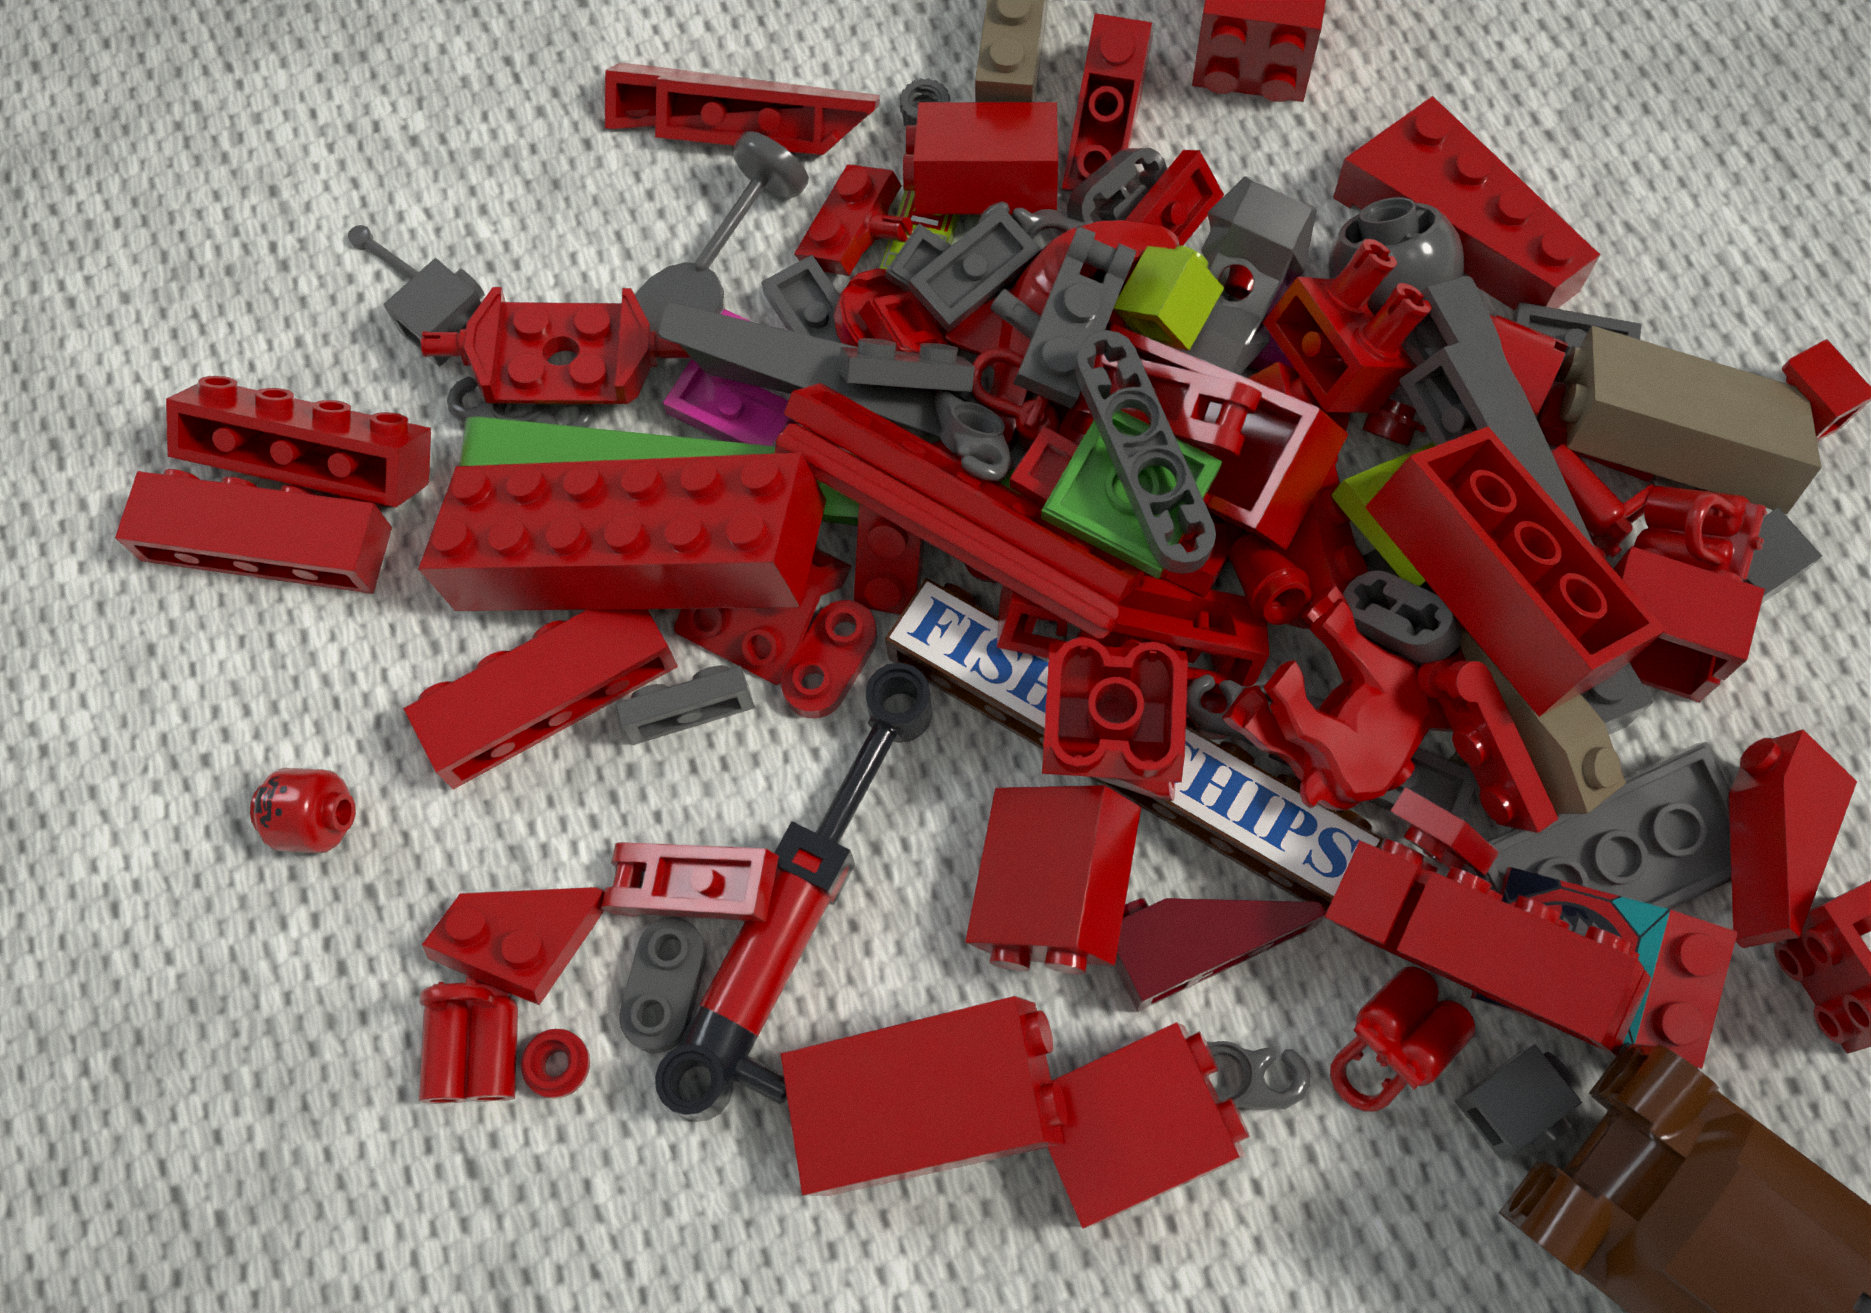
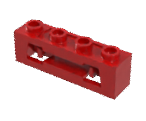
(1162, 614)

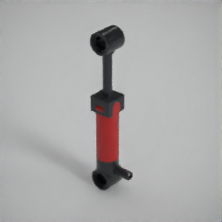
(764, 954)

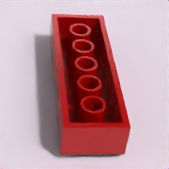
(627, 534)

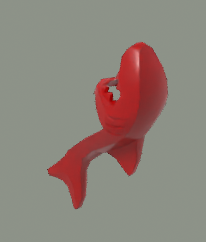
(988, 331)

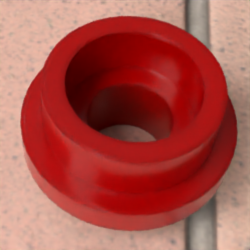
(540, 1049)

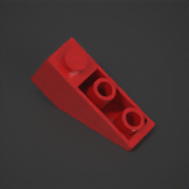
(1108, 94)

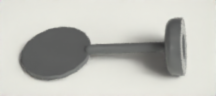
(694, 284)

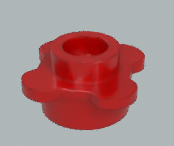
(1393, 422)

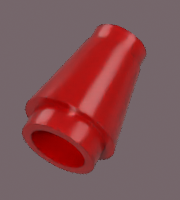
(1269, 581)

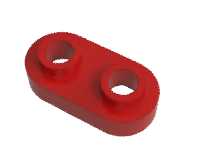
(831, 656)

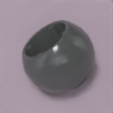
(1416, 235)

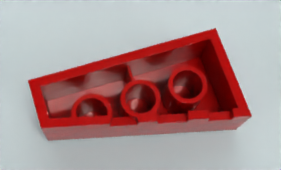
(1508, 234)

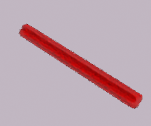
(952, 533)

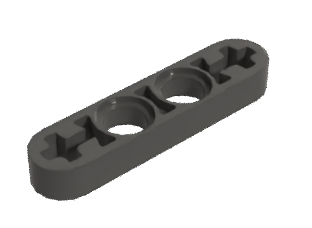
(1150, 448)

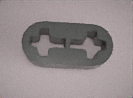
(1110, 183)
(1408, 605)

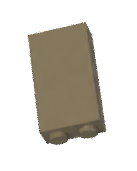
(1688, 419)

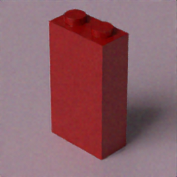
(923, 1097)

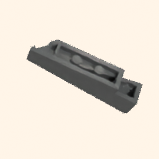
(787, 363)
(1468, 385)

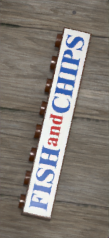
(1222, 793)

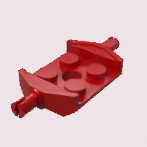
(513, 341)

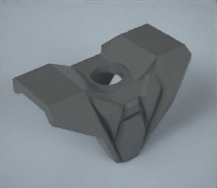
(1271, 239)

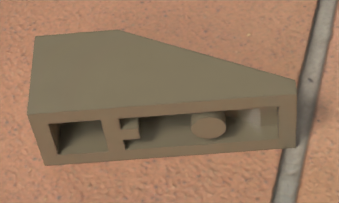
(1565, 745)

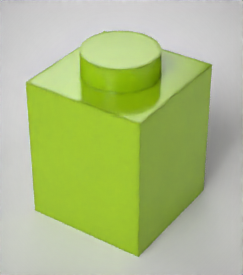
(1169, 296)

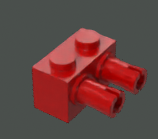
(1336, 340)

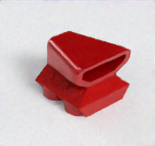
(1117, 715)

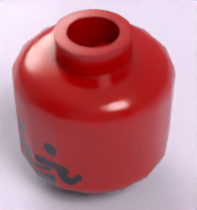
(302, 810)

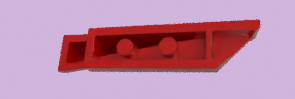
(723, 107)

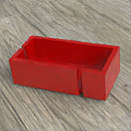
(1281, 460)
(1493, 948)

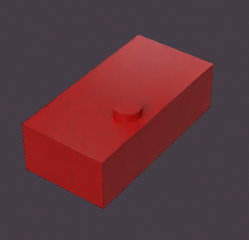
(1513, 569)

